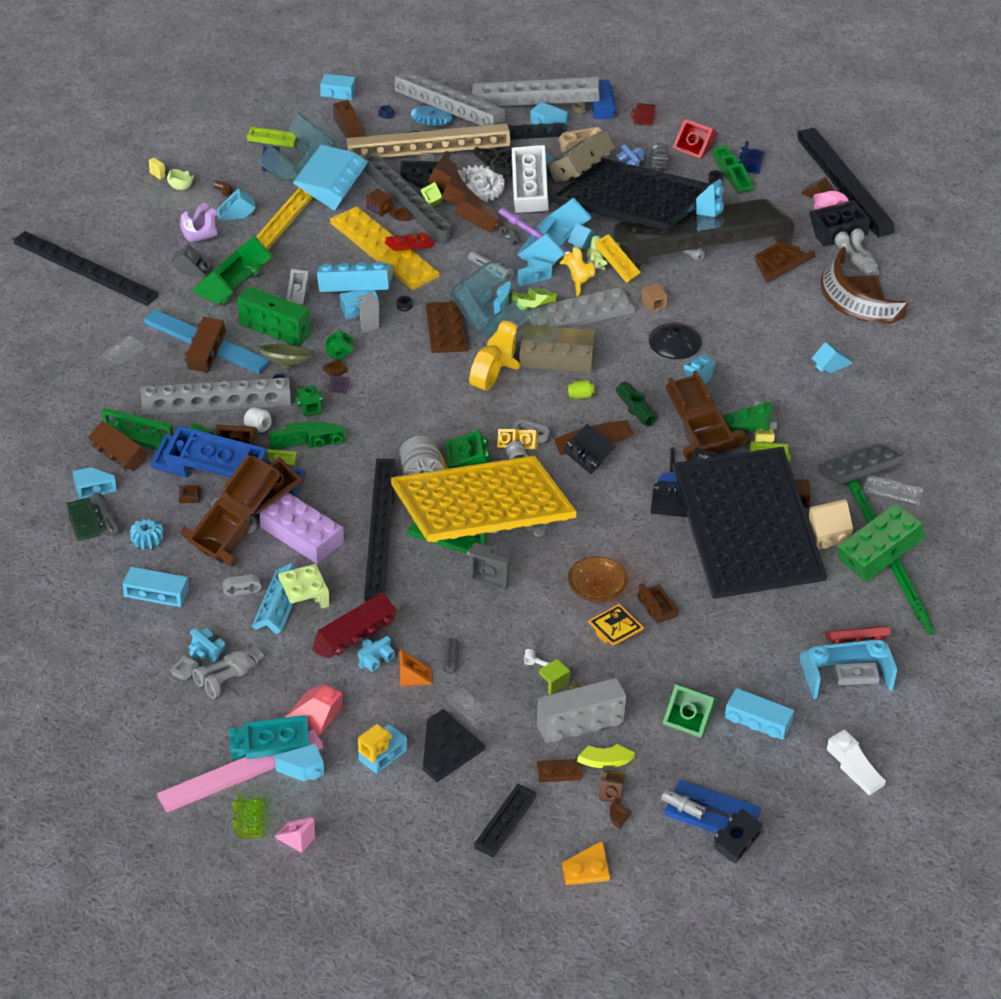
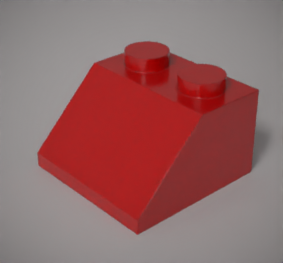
(694, 139)

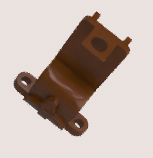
(701, 417)
(227, 519)

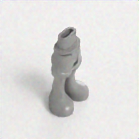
(862, 259)
(235, 664)

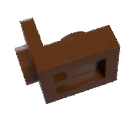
(611, 786)

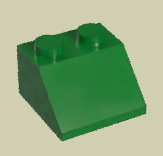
(690, 710)

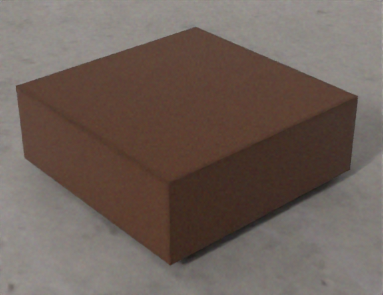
(335, 368)
(189, 494)

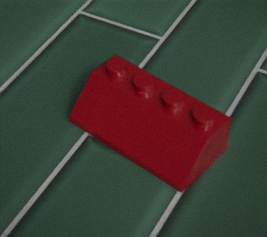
(354, 626)

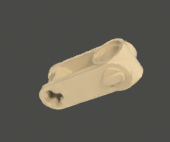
(569, 139)

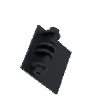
(588, 448)
(667, 500)

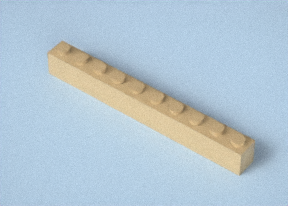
(431, 141)

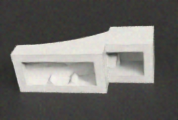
(854, 762)

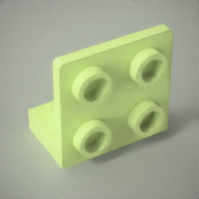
(305, 584)

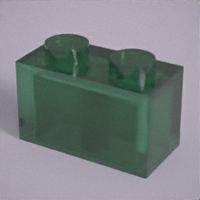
(84, 519)

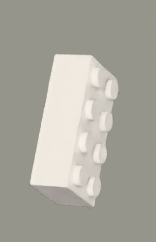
(530, 179)

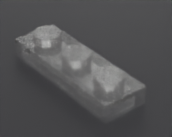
(893, 490)

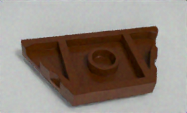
(780, 259)

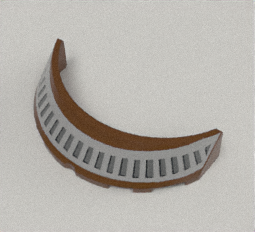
(855, 302)

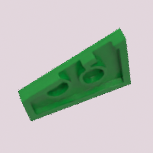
(750, 418)

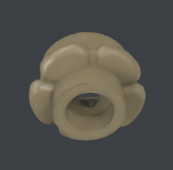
(578, 108)

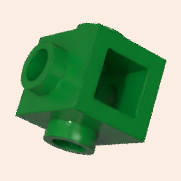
(339, 345)
(309, 400)

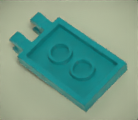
(269, 737)

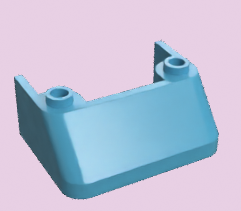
(556, 229)
(844, 654)

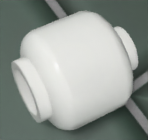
(258, 418)

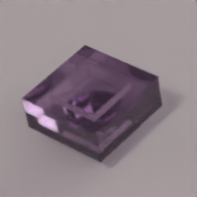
(338, 384)

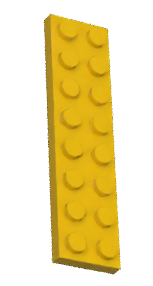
(371, 238)

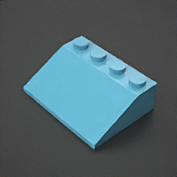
(330, 174)
(354, 276)

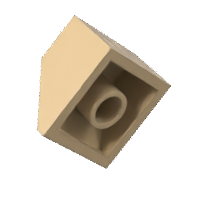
(830, 523)

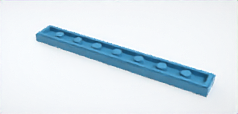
(227, 350)

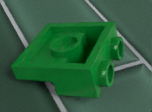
(467, 450)

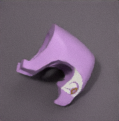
(198, 228)

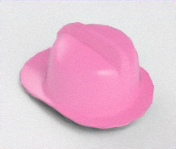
(828, 199)

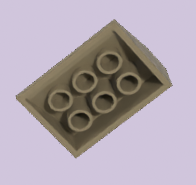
(557, 348)

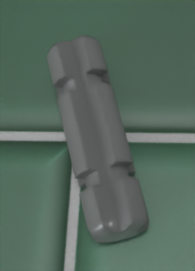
(451, 655)

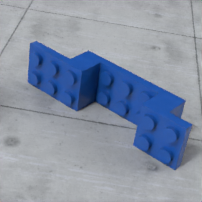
(208, 453)

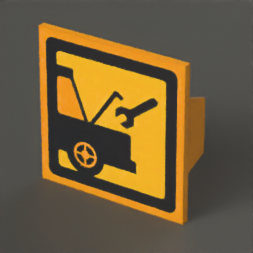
(615, 625)

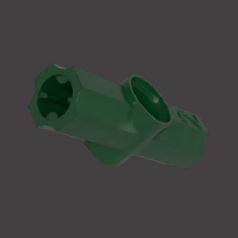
(636, 403)

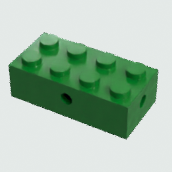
(274, 316)
(881, 542)

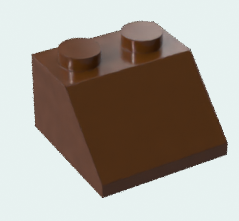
(239, 433)

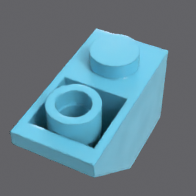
(710, 201)
(703, 365)

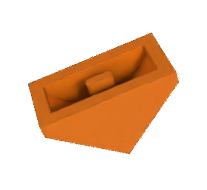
(413, 671)

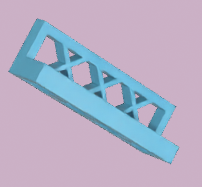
(275, 605)

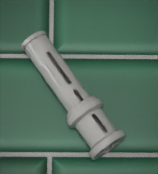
(481, 260)

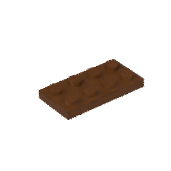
(446, 327)

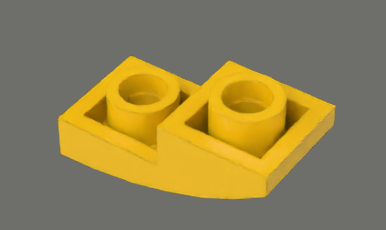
(527, 437)

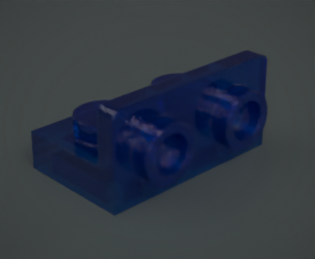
(751, 159)

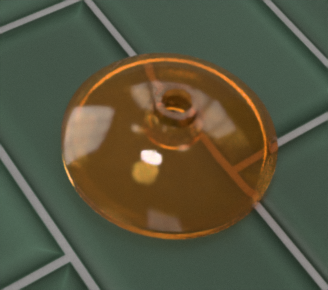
(597, 579)

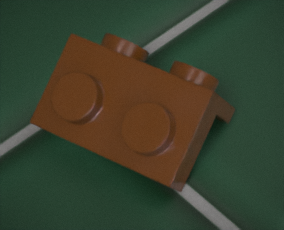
(657, 603)

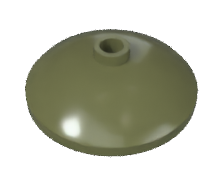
(286, 355)

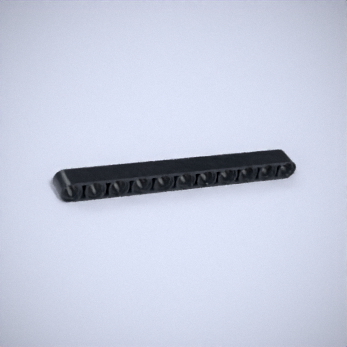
(845, 180)

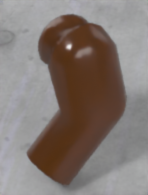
(224, 187)

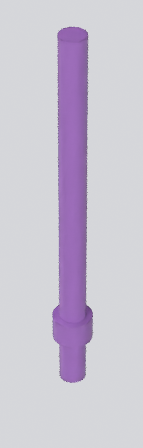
(515, 220)

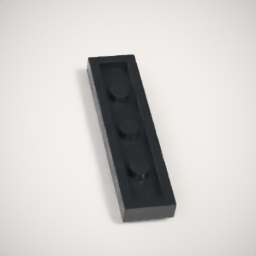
(505, 820)

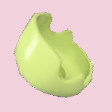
(179, 180)

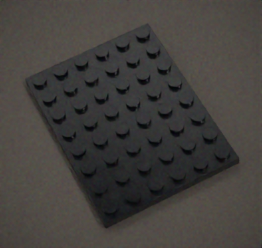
(633, 194)
(748, 522)

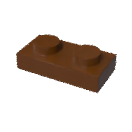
(559, 770)

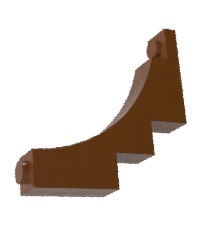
(457, 192)

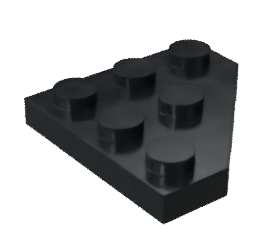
(497, 158)
(418, 172)
(447, 746)

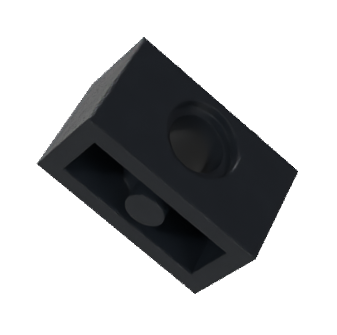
(733, 847)

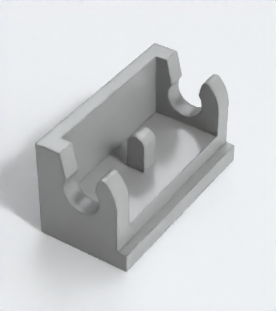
(368, 313)

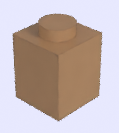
(654, 297)

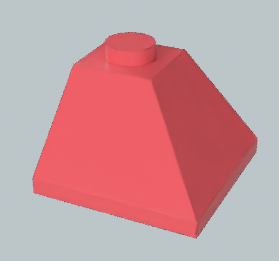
(320, 707)

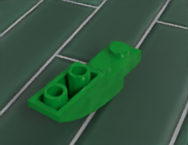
(314, 433)

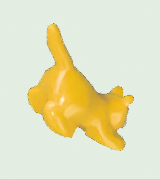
(579, 270)

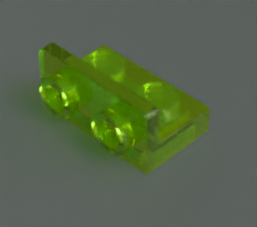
(250, 817)

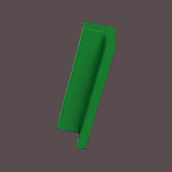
(136, 432)
(459, 544)

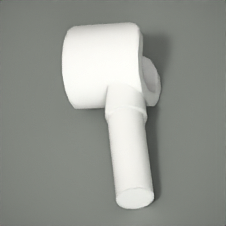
(530, 659)

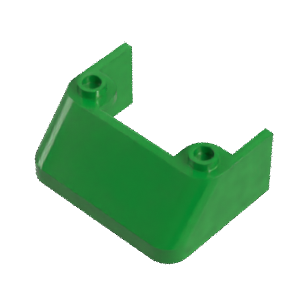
(233, 271)

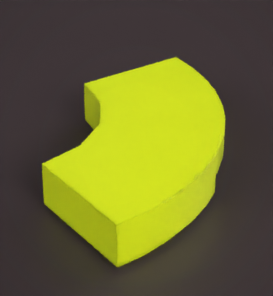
(602, 757)

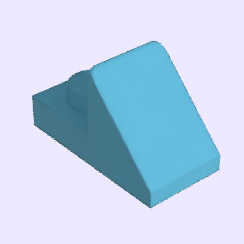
(534, 272)

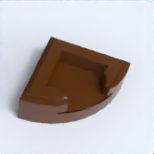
(401, 213)
(619, 814)

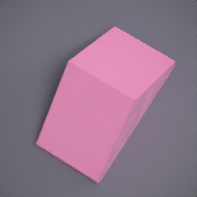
(298, 833)

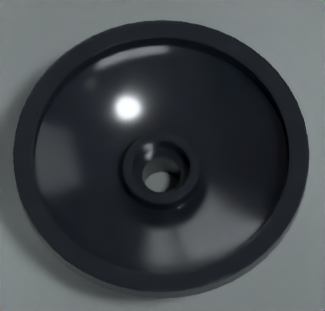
(675, 340)

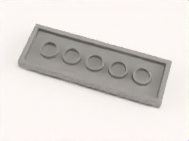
(582, 309)

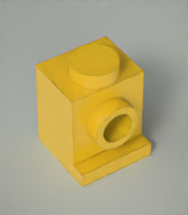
(374, 742)

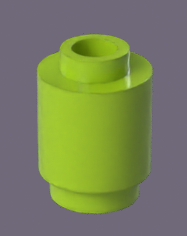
(581, 389)

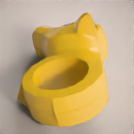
(494, 356)

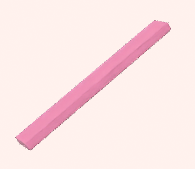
(220, 779)

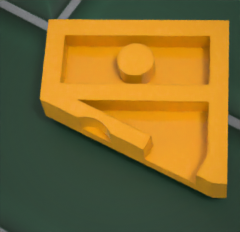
(587, 866)

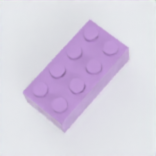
(302, 527)

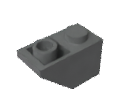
(190, 262)

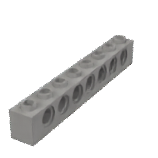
(538, 91)
(449, 99)
(215, 396)

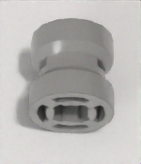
(516, 450)

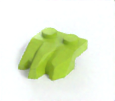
(534, 297)

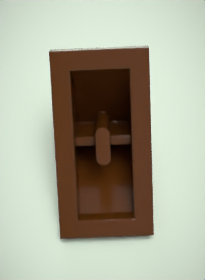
(817, 187)

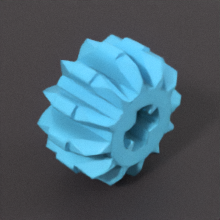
(146, 533)

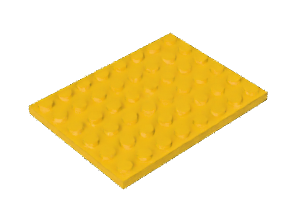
(482, 498)

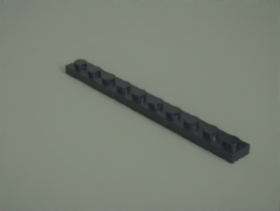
(533, 131)
(86, 268)
(379, 529)

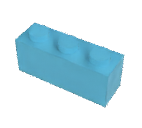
(155, 586)
(759, 714)

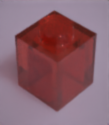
(644, 114)

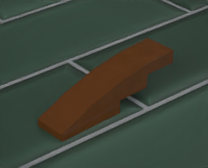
(611, 431)

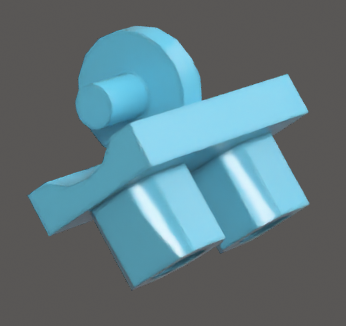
(203, 647)
(373, 651)

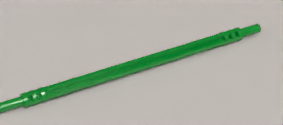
(897, 567)

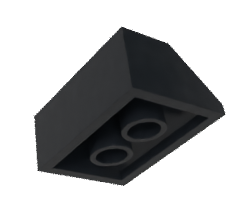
(838, 218)

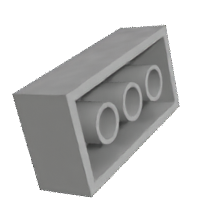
(581, 710)

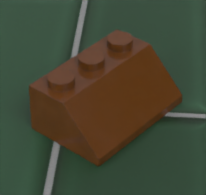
(288, 480)

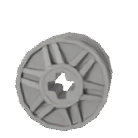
(420, 455)

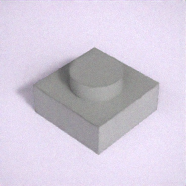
(184, 668)

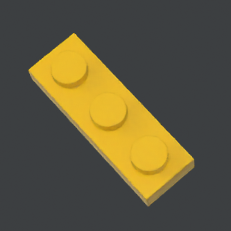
(617, 258)

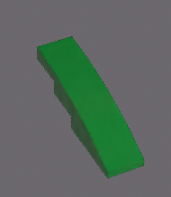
(732, 169)

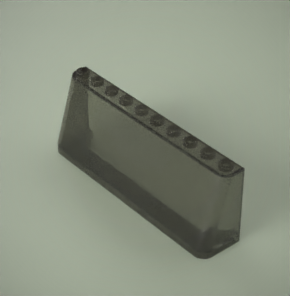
(734, 224)

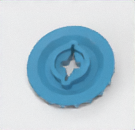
(431, 115)

